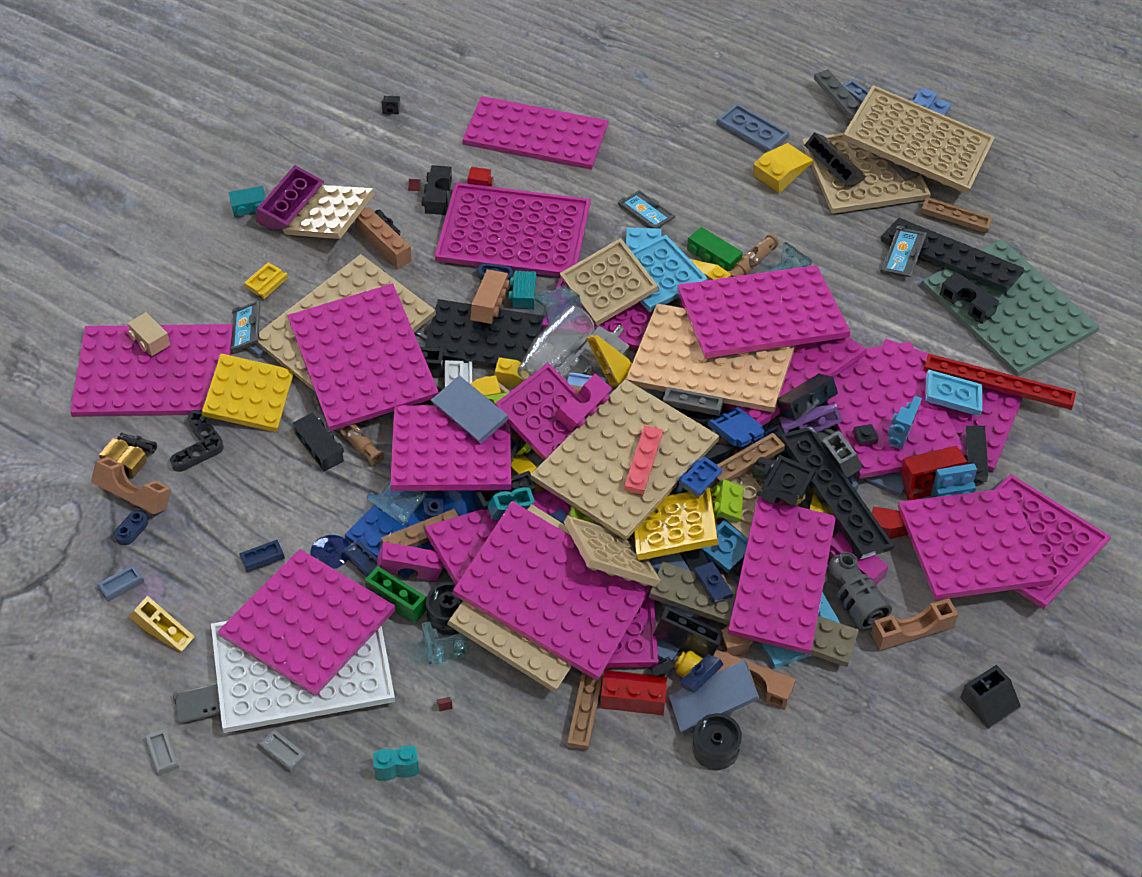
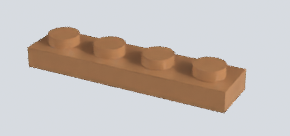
(956, 215)
(745, 459)
(415, 534)
(584, 712)

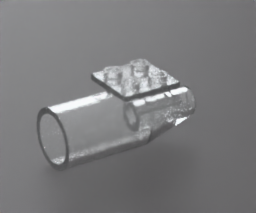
(558, 343)

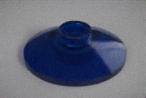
(330, 557)

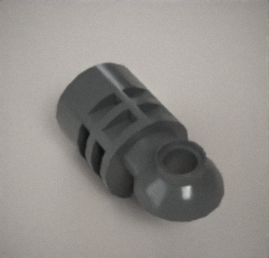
(859, 593)

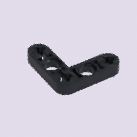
(204, 441)

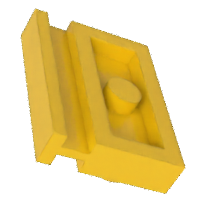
(266, 280)

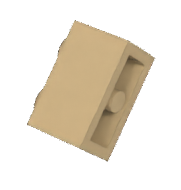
(148, 334)

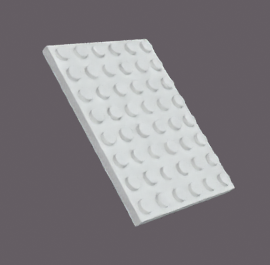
(259, 696)

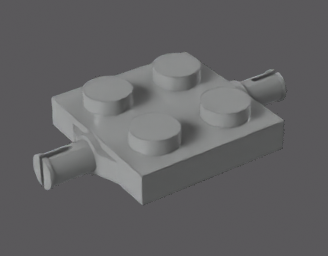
(611, 338)

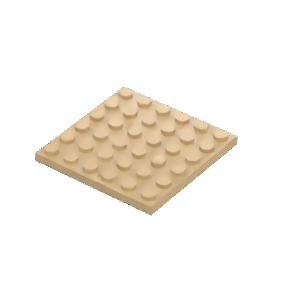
(880, 187)

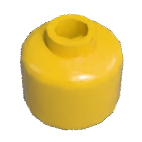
(686, 662)

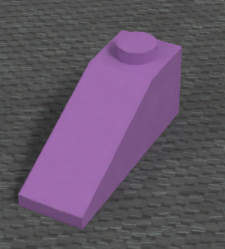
(817, 418)

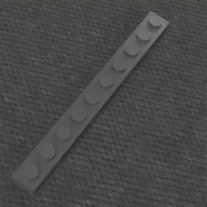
(850, 106)

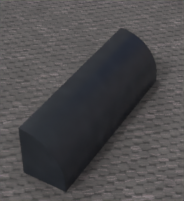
(834, 160)

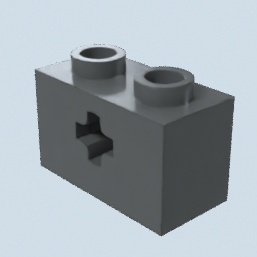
(843, 453)

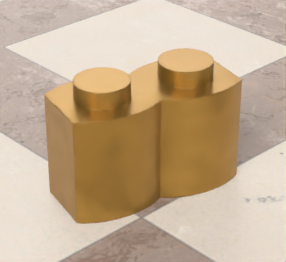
(131, 457)

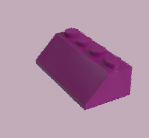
(287, 198)

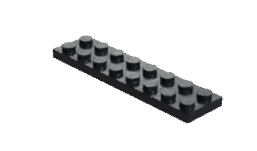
(961, 257)
(837, 494)

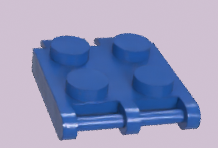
(737, 429)

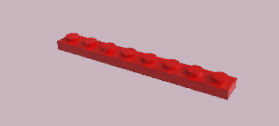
(1002, 382)

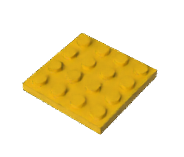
(248, 393)
(677, 526)

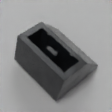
(991, 696)

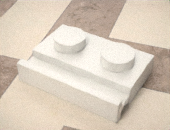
(456, 368)

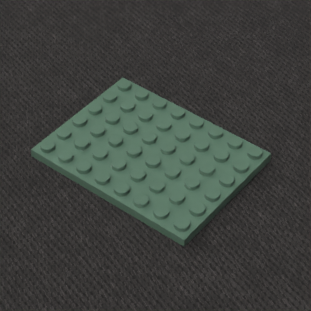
(1030, 320)

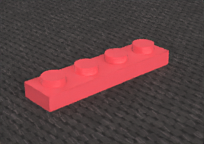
(643, 460)

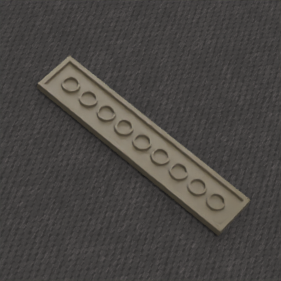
(683, 590)

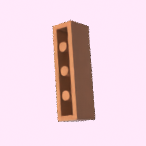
(383, 238)
(490, 296)

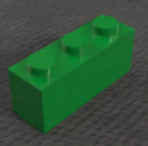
(713, 249)
(406, 599)

